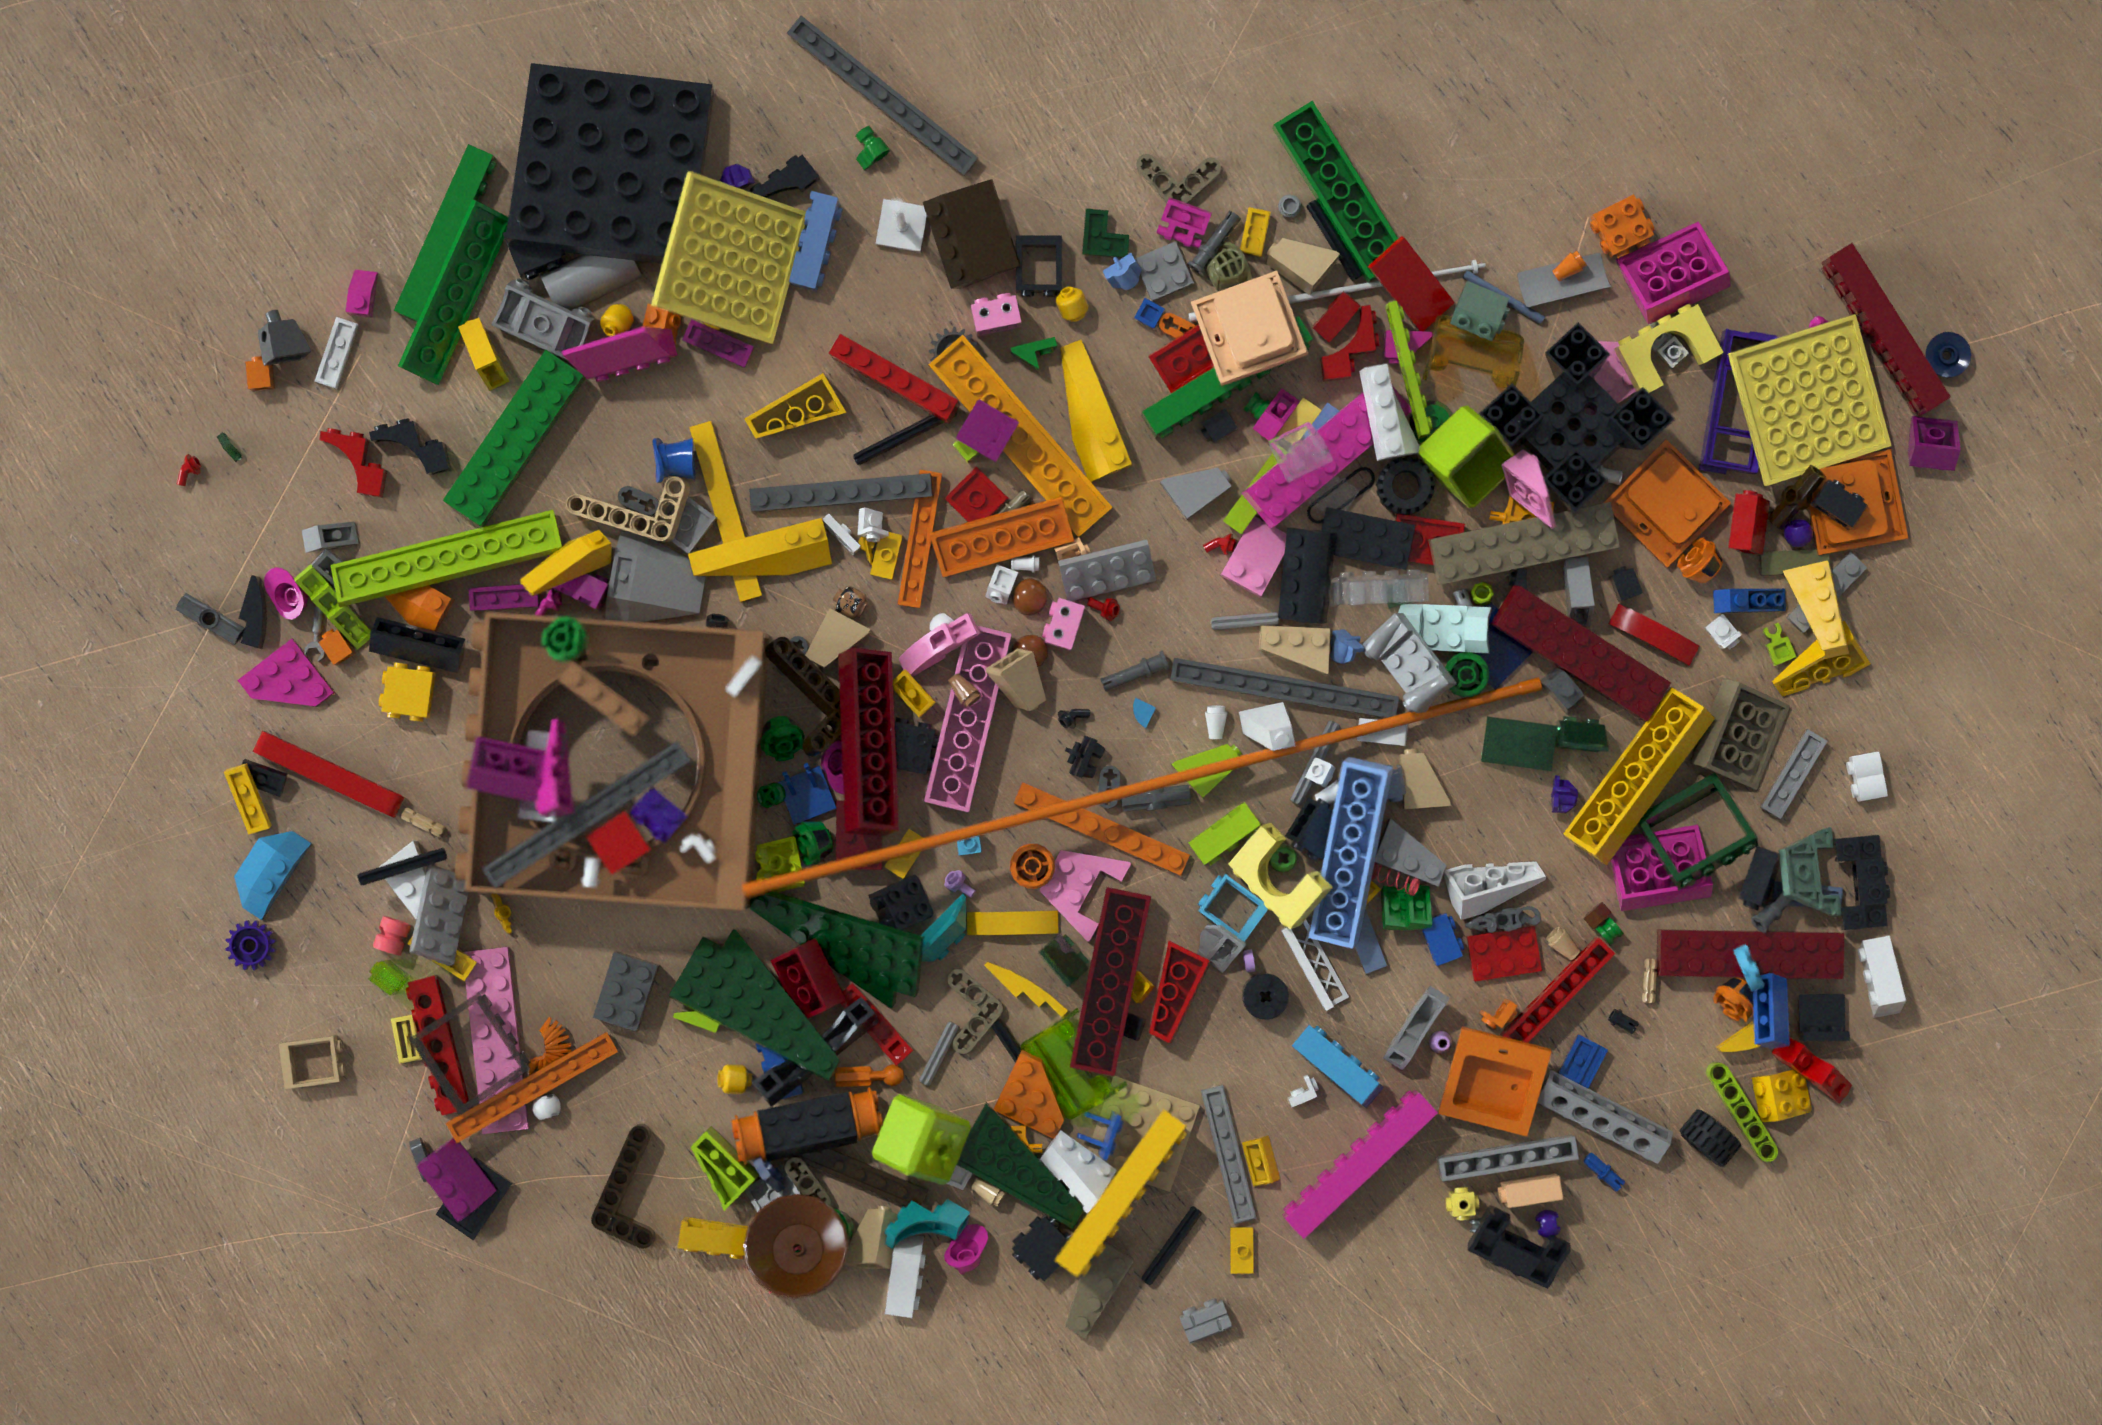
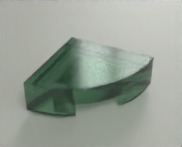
(229, 447)

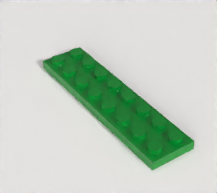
(454, 292)

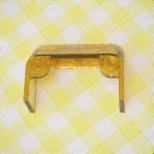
(1460, 347)

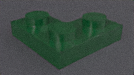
(1098, 241)

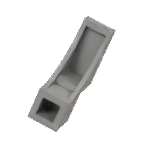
(1415, 1027)

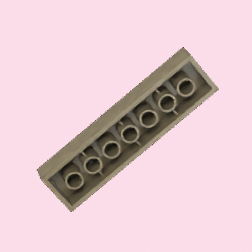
(1523, 543)

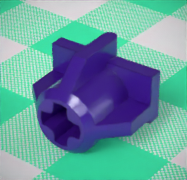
(737, 176)
(1563, 795)

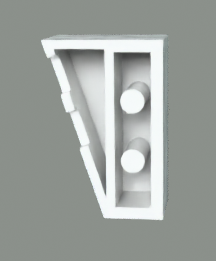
(409, 884)
(1881, 976)
(1078, 1168)
(905, 1277)

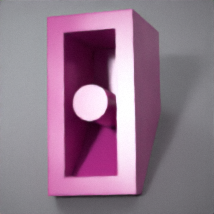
(361, 293)
(1417, 340)
(1276, 414)

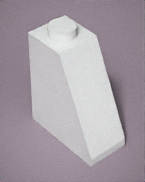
(1268, 726)

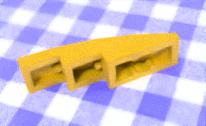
(1017, 984)

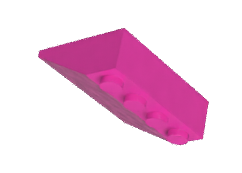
(1674, 272)
(622, 353)
(1642, 878)

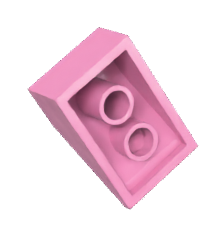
(1527, 485)
(1255, 557)

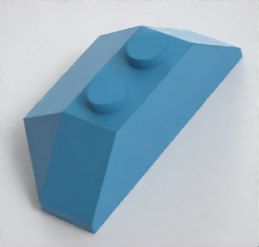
(268, 870)

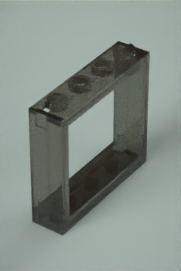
(508, 1039)

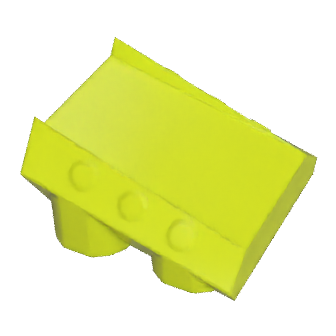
(778, 859)

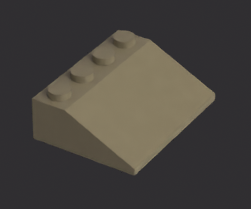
(1741, 733)

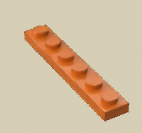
(919, 545)

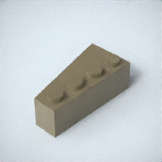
(1097, 1288)

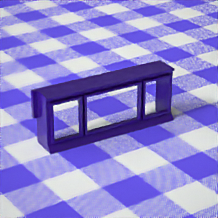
(1712, 428)

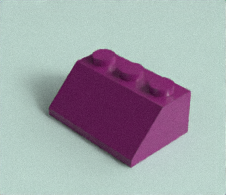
(505, 769)
(456, 1178)

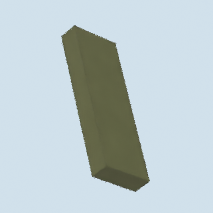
(1776, 562)

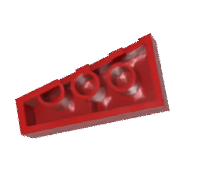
(1177, 988)

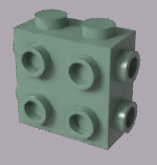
(1480, 311)

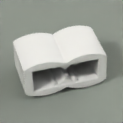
(1867, 776)

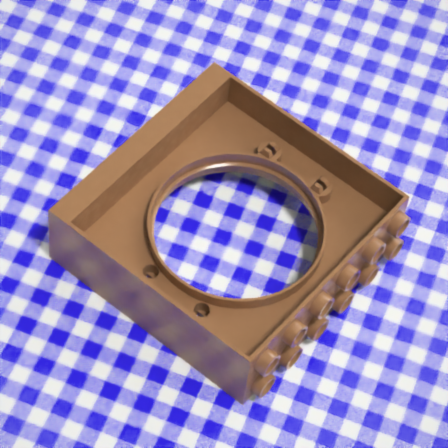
(727, 731)

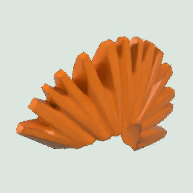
(553, 1047)

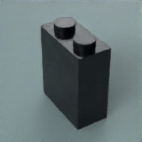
(1760, 878)

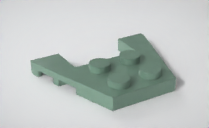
(1802, 874)

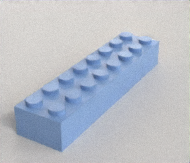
(1351, 851)

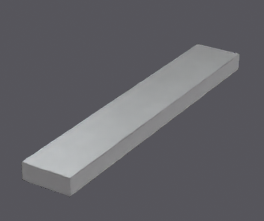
(1228, 1154)

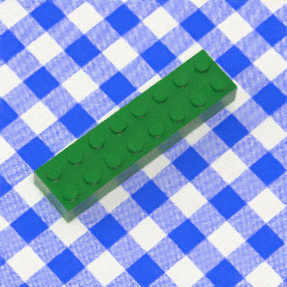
(1335, 185)
(1199, 396)
(514, 438)

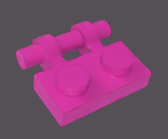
(1187, 217)

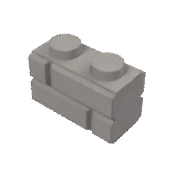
(1205, 1320)

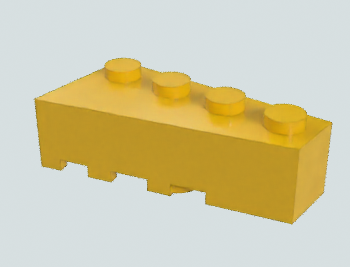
(801, 406)
(1818, 599)

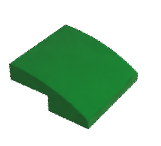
(1406, 911)

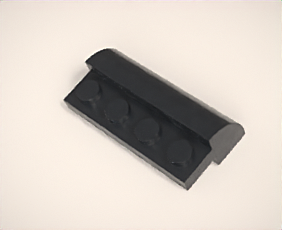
(1306, 575)

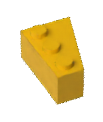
(712, 1237)

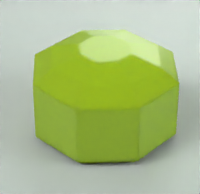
(1482, 594)

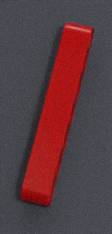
(328, 774)

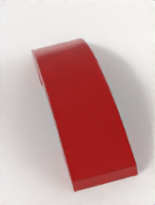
(1654, 634)
(883, 1033)

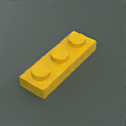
(247, 798)

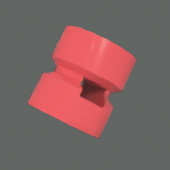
(391, 935)

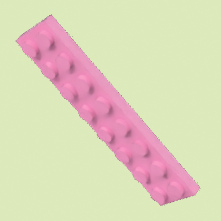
(491, 1056)

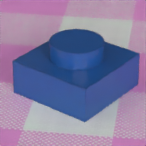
(1149, 313)

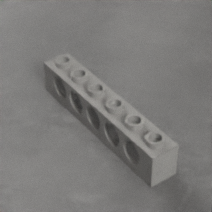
(1616, 1117)
(1507, 1157)

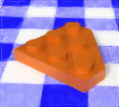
(1031, 1097)

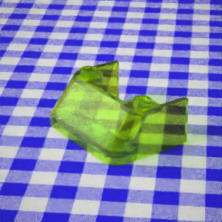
(1074, 1087)

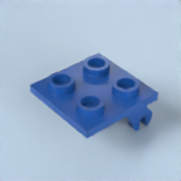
(807, 794)
(1115, 1126)

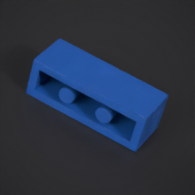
(1771, 1012)

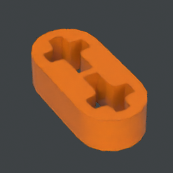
(1178, 321)

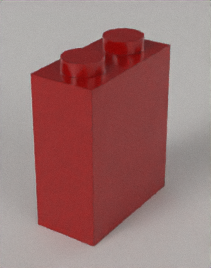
(1749, 523)

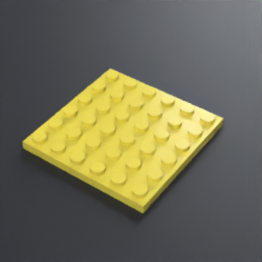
(729, 258)
(1809, 399)

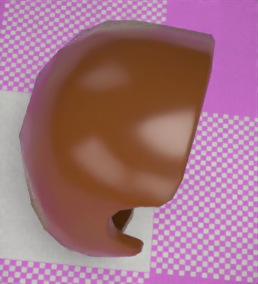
(1029, 596)
(1034, 644)

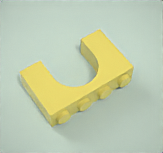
(1688, 324)
(1252, 867)

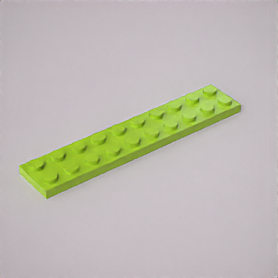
(446, 558)

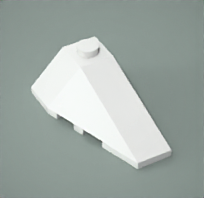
(1483, 888)

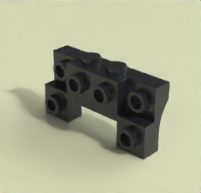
(1868, 880)
(1516, 1253)

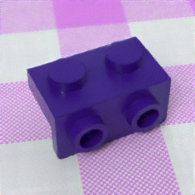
(658, 814)

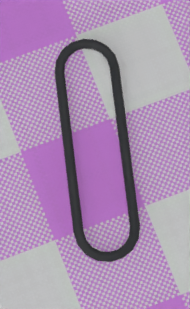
(1347, 478)

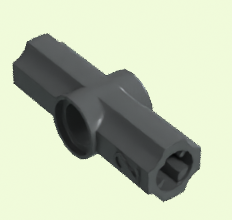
(198, 611)
(1158, 799)

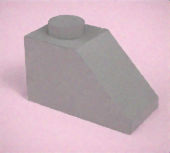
(329, 536)

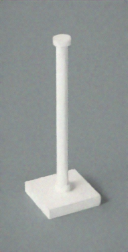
(901, 225)

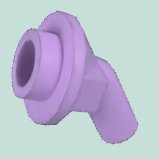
(954, 882)

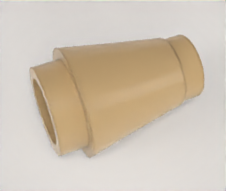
(1561, 942)
(989, 1192)

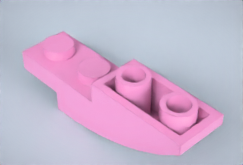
(937, 643)

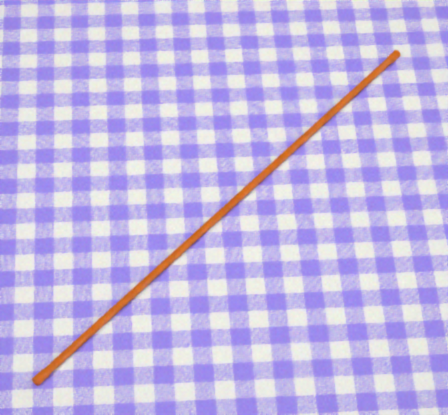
(761, 886)

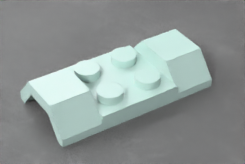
(1450, 626)

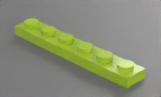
(1406, 360)

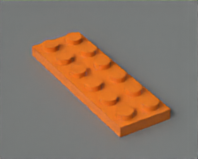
(1002, 536)

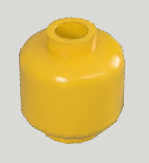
(1072, 304)
(616, 320)
(734, 1079)

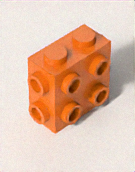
(1622, 227)

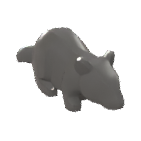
(1507, 919)

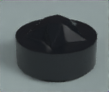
(717, 621)

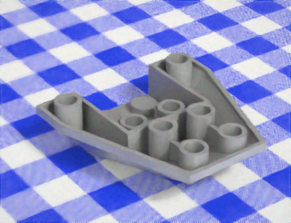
(651, 582)

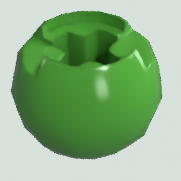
(1292, 859)

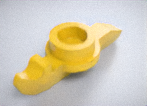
(867, 547)
(502, 912)

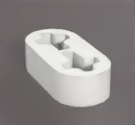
(743, 676)

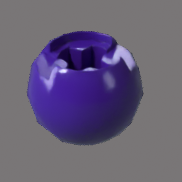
(1798, 533)
(1547, 1223)

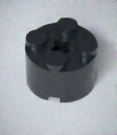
(1267, 1009)

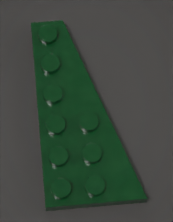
(1008, 1163)

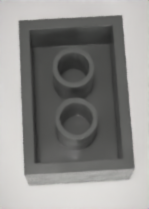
(626, 991)

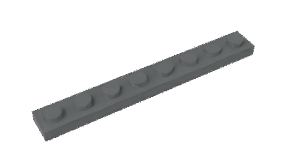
(841, 492)

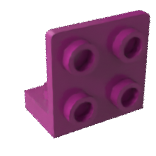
(987, 430)

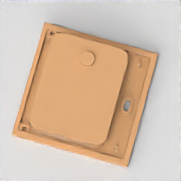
(1253, 328)

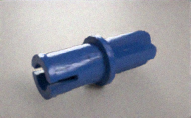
(1603, 1171)

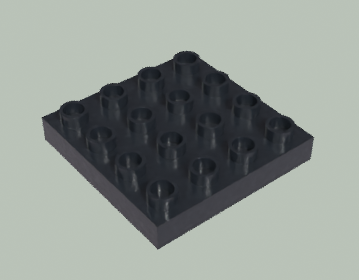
(605, 161)

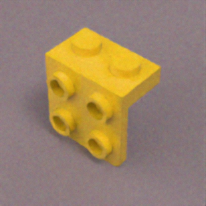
(1781, 1096)

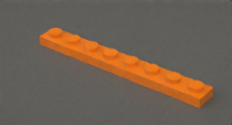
(1106, 831)
(531, 1087)

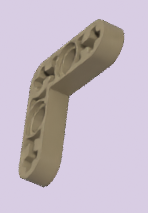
(1173, 186)
(980, 1004)
(792, 1173)

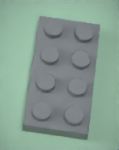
(1107, 570)
(439, 916)

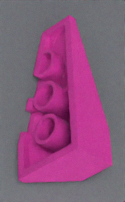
(555, 793)

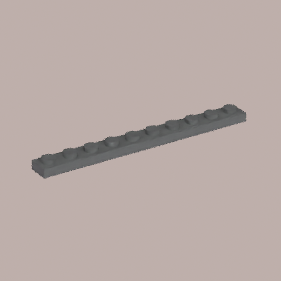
(882, 95)
(1284, 688)
(586, 814)

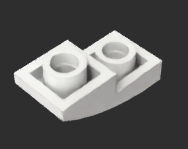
(1668, 348)
(1391, 736)

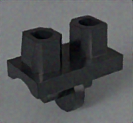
(1081, 755)

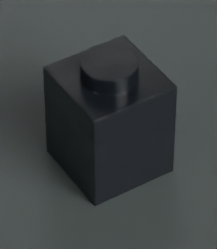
(1218, 426)
(1625, 583)

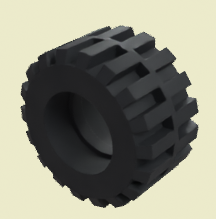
(1419, 471)
(1710, 1138)

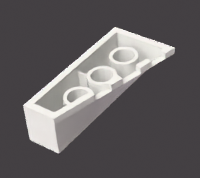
(1388, 423)

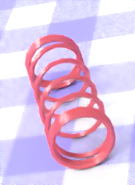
(1413, 886)

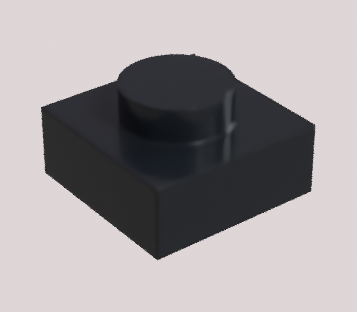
(1134, 1026)

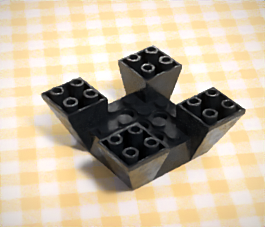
(1533, 424)

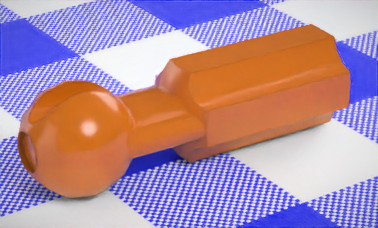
(865, 1076)

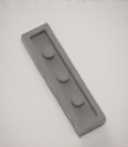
(1844, 575)
(1793, 774)

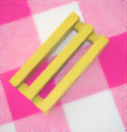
(406, 1036)

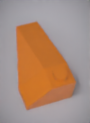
(422, 606)

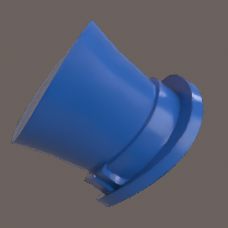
(674, 459)

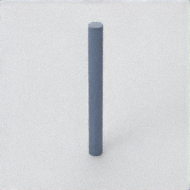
(1512, 302)

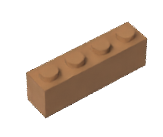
(604, 699)

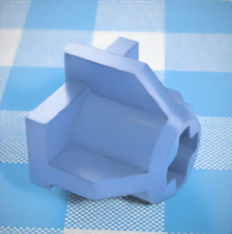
(1123, 272)
(1344, 646)

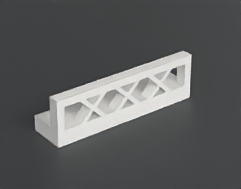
(1310, 973)

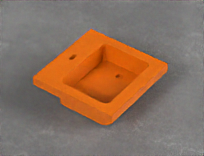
(1669, 500)
(1882, 519)
(1492, 1084)

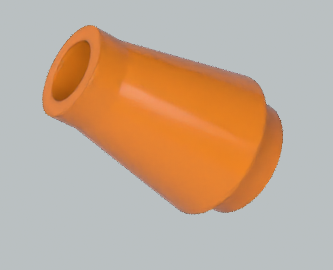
(1571, 265)

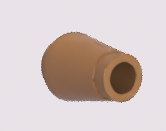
(964, 690)

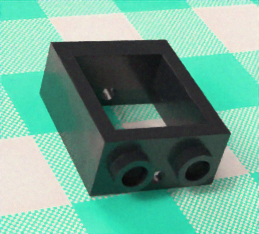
(1039, 241)

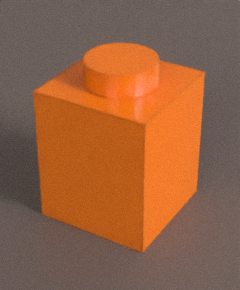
(259, 376)
(336, 646)

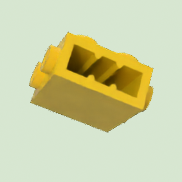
(407, 692)

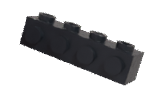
(417, 645)

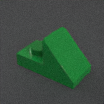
(1028, 351)

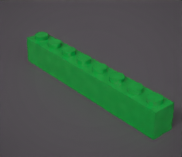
(466, 185)

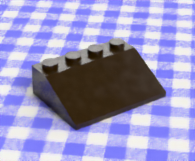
(971, 234)

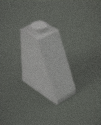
(1196, 490)
(1578, 590)

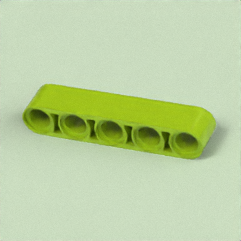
(1751, 1118)

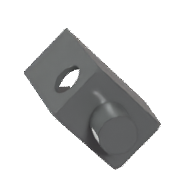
(281, 340)
(1563, 690)

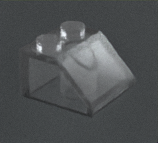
(1300, 451)

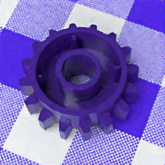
(263, 943)

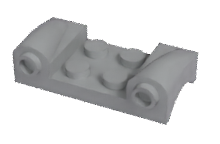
(541, 320)
(1409, 662)

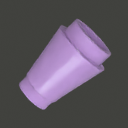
(1434, 1039)

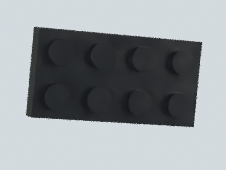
(1370, 538)

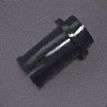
(1623, 1021)

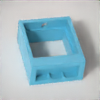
(1253, 920)

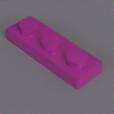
(718, 343)
(501, 598)

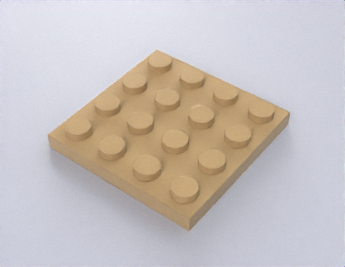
(1139, 1110)

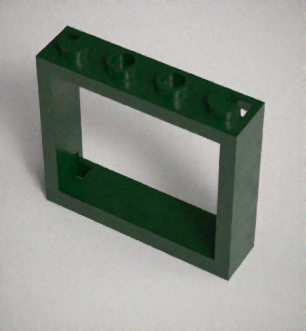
(1678, 803)

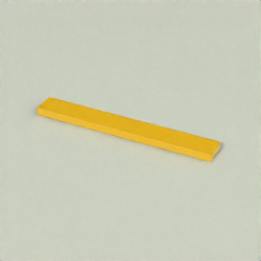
(722, 499)

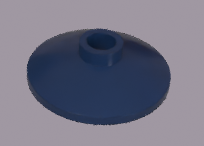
(1957, 348)

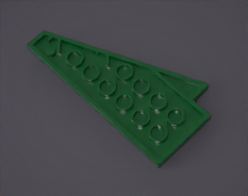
(864, 951)
(742, 994)

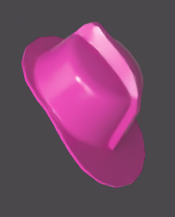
(285, 593)
(832, 764)
(966, 1250)

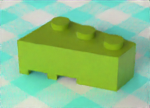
(1224, 834)
(722, 1166)

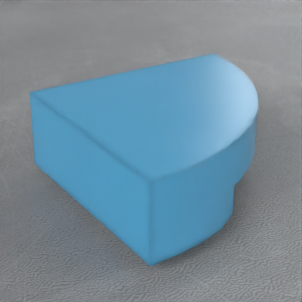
(1143, 712)

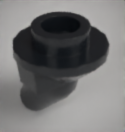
(1068, 718)

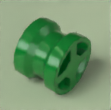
(1257, 406)
(766, 792)
(1609, 931)

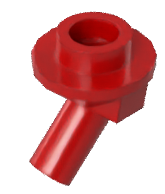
(190, 465)
(1226, 544)
(1106, 609)

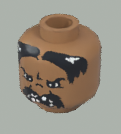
(850, 602)

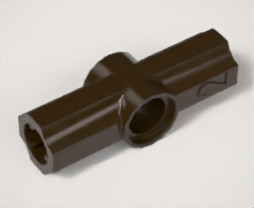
(1796, 497)

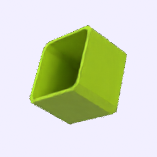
(1466, 456)
(921, 1139)

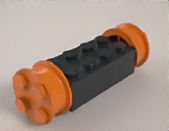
(807, 1126)

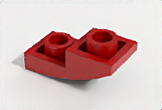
(1336, 316)

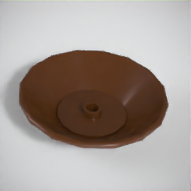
(781, 1228)

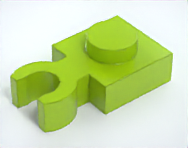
(1779, 648)

